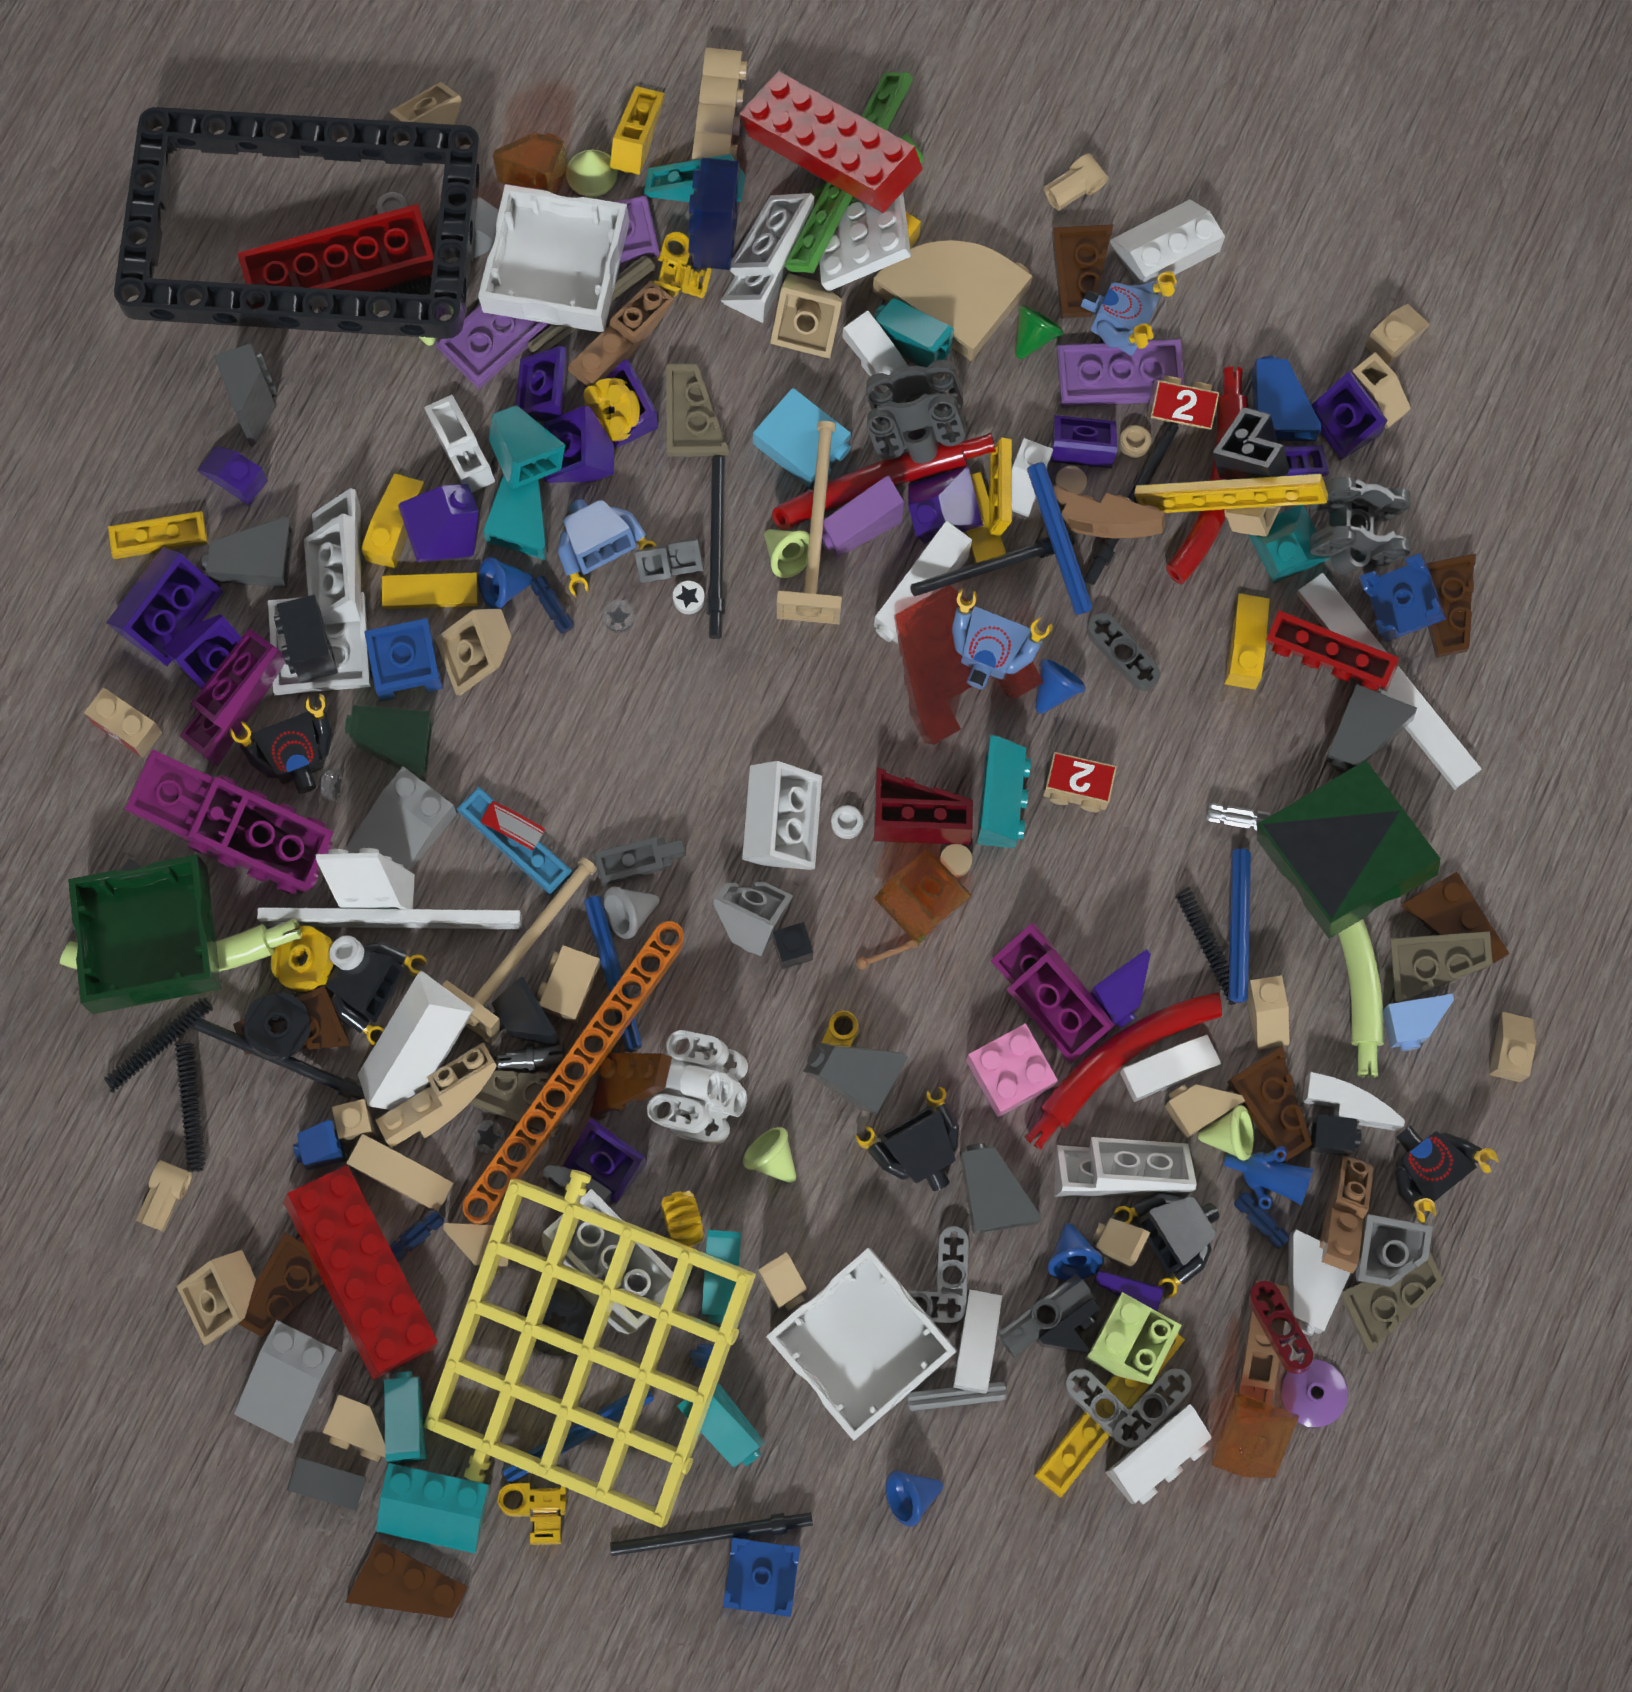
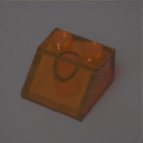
(532, 162)
(922, 896)
(1253, 1438)

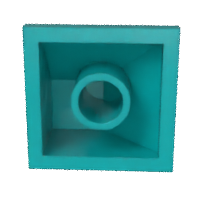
(1287, 545)

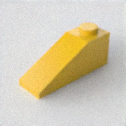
(636, 130)
(386, 529)
(1248, 642)

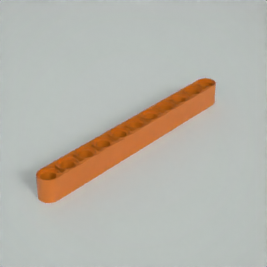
(576, 1056)

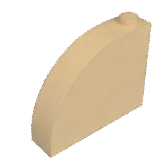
(959, 286)

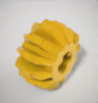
(682, 1218)

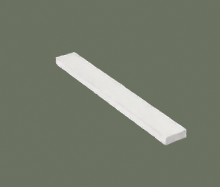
(1427, 727)
(392, 918)

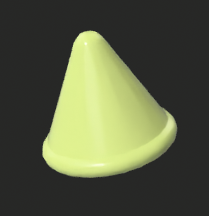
(591, 173)
(787, 551)
(1231, 1133)
(771, 1155)

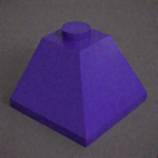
(587, 447)
(944, 499)
(441, 523)
(202, 648)
(1122, 990)

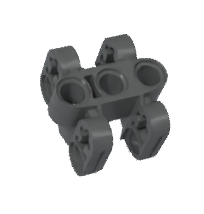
(915, 411)
(1351, 529)

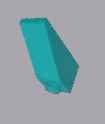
(676, 180)

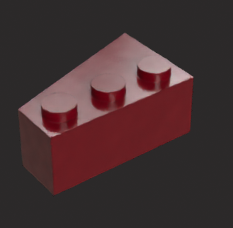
(919, 813)

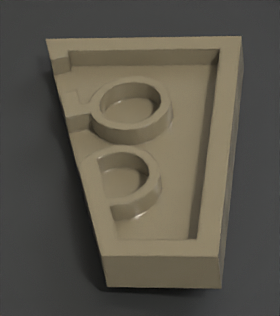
(690, 419)
(1436, 960)
(512, 1094)
(1381, 1309)

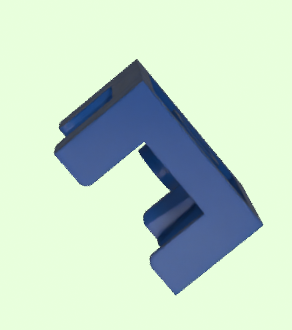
(1404, 599)
(402, 658)
(761, 1577)

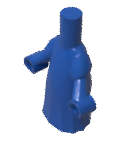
(1279, 1177)

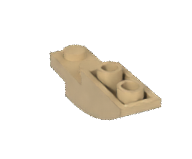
(447, 1096)

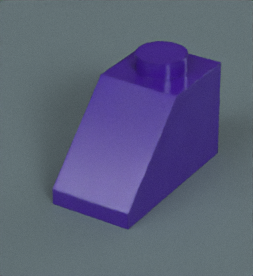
(234, 473)

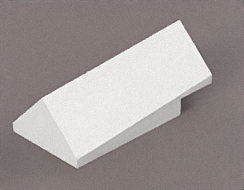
(762, 255)
(335, 559)
(413, 1043)
(1123, 1168)

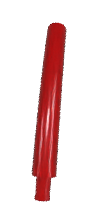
(900, 470)
(1209, 521)
(1115, 1053)

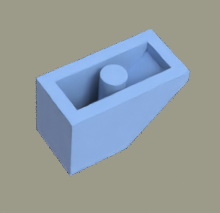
(1414, 1020)

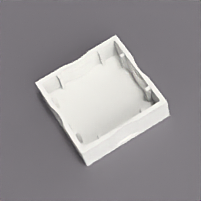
(554, 258)
(862, 1343)

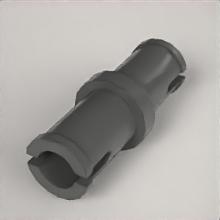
(530, 1057)

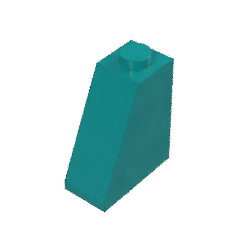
(915, 333)
(524, 447)
(517, 520)
(718, 1289)
(404, 1419)
(728, 1429)

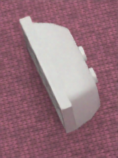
(592, 1254)

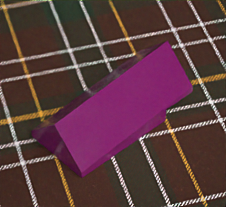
(232, 695)
(1051, 993)

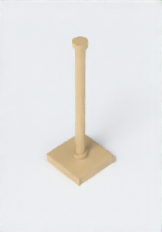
(810, 605)
(484, 1022)

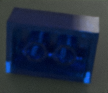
(714, 213)

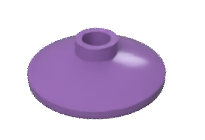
(1298, 1399)

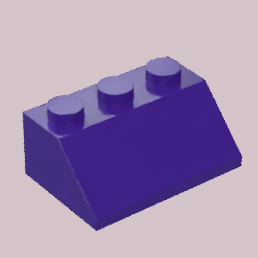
(163, 603)

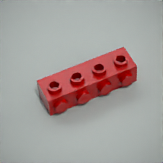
(1331, 650)

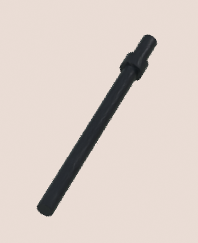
(1041, 548)
(1104, 553)
(716, 605)
(347, 1087)
(777, 1524)

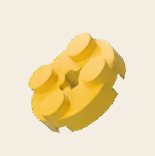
(616, 394)
(316, 968)

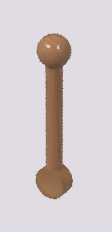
(862, 963)

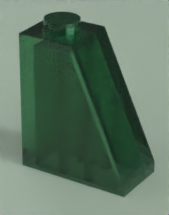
(393, 736)

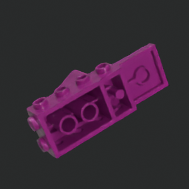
(230, 823)

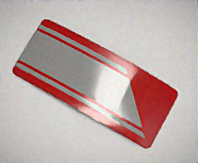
(512, 825)

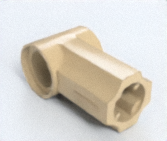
(1083, 177)
(166, 1187)

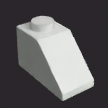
(1022, 490)

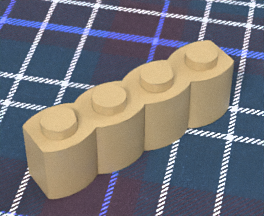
(718, 103)

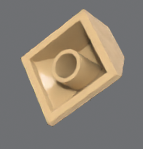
(434, 105)
(806, 317)
(474, 647)
(218, 1295)

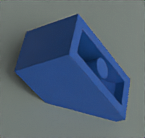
(319, 1146)

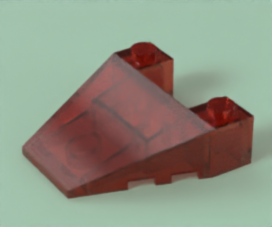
(935, 667)

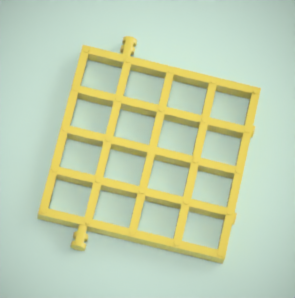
(587, 1351)

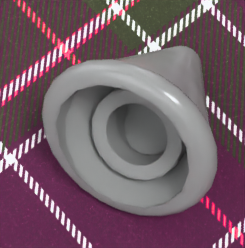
(628, 910)

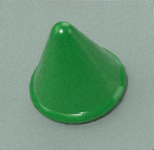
(1034, 331)

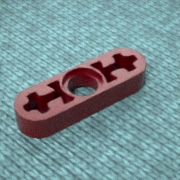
(1261, 1309)

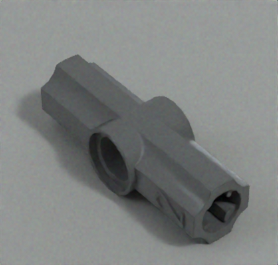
(1062, 1302)

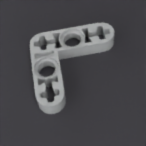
(946, 1291)
(1122, 1414)

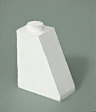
(1311, 1283)

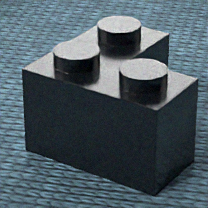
(1250, 448)
(307, 644)

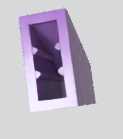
(863, 518)

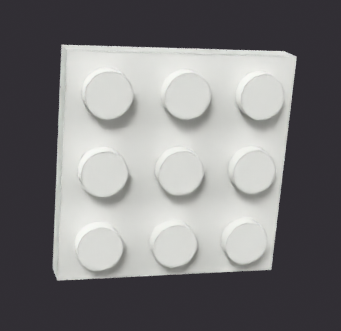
(865, 243)
(349, 652)

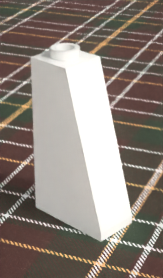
(945, 553)

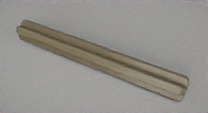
(624, 282)

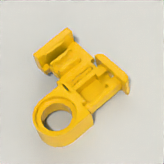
(680, 276)
(545, 1508)

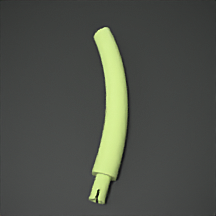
(231, 951)
(1366, 997)

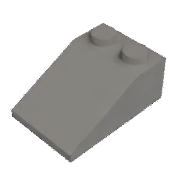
(404, 820)
(286, 1381)

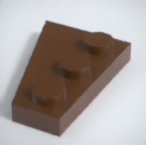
(1079, 264)
(1454, 587)
(1453, 910)
(324, 1022)
(628, 1078)
(1273, 1103)
(282, 1286)
(405, 1584)

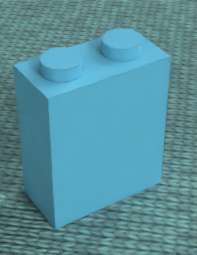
(792, 437)

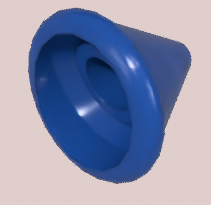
(501, 582)
(1057, 686)
(1073, 1256)
(910, 1496)

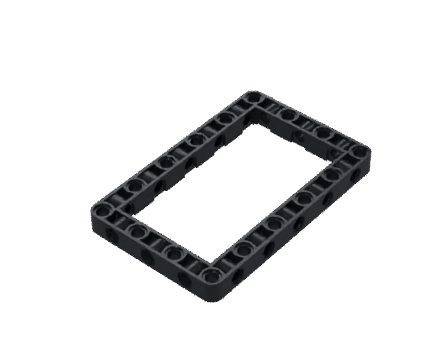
(295, 306)

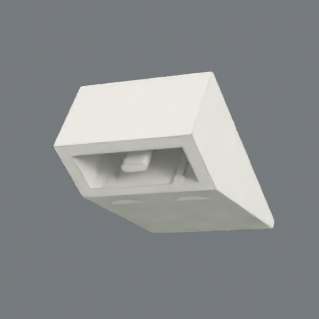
(367, 879)

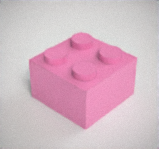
(1011, 1070)

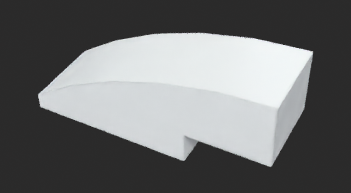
(873, 346)
(459, 443)
(1170, 1067)
(1350, 1102)
(977, 1341)

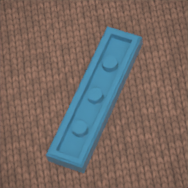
(538, 864)

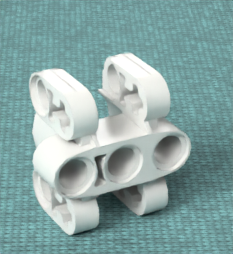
(701, 1088)

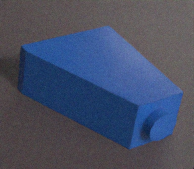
(1281, 395)

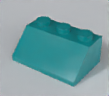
(1003, 794)
(432, 1508)

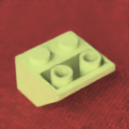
(1133, 1340)

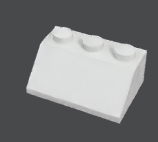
(1169, 242)
(782, 816)
(1160, 1455)

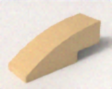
(399, 1173)

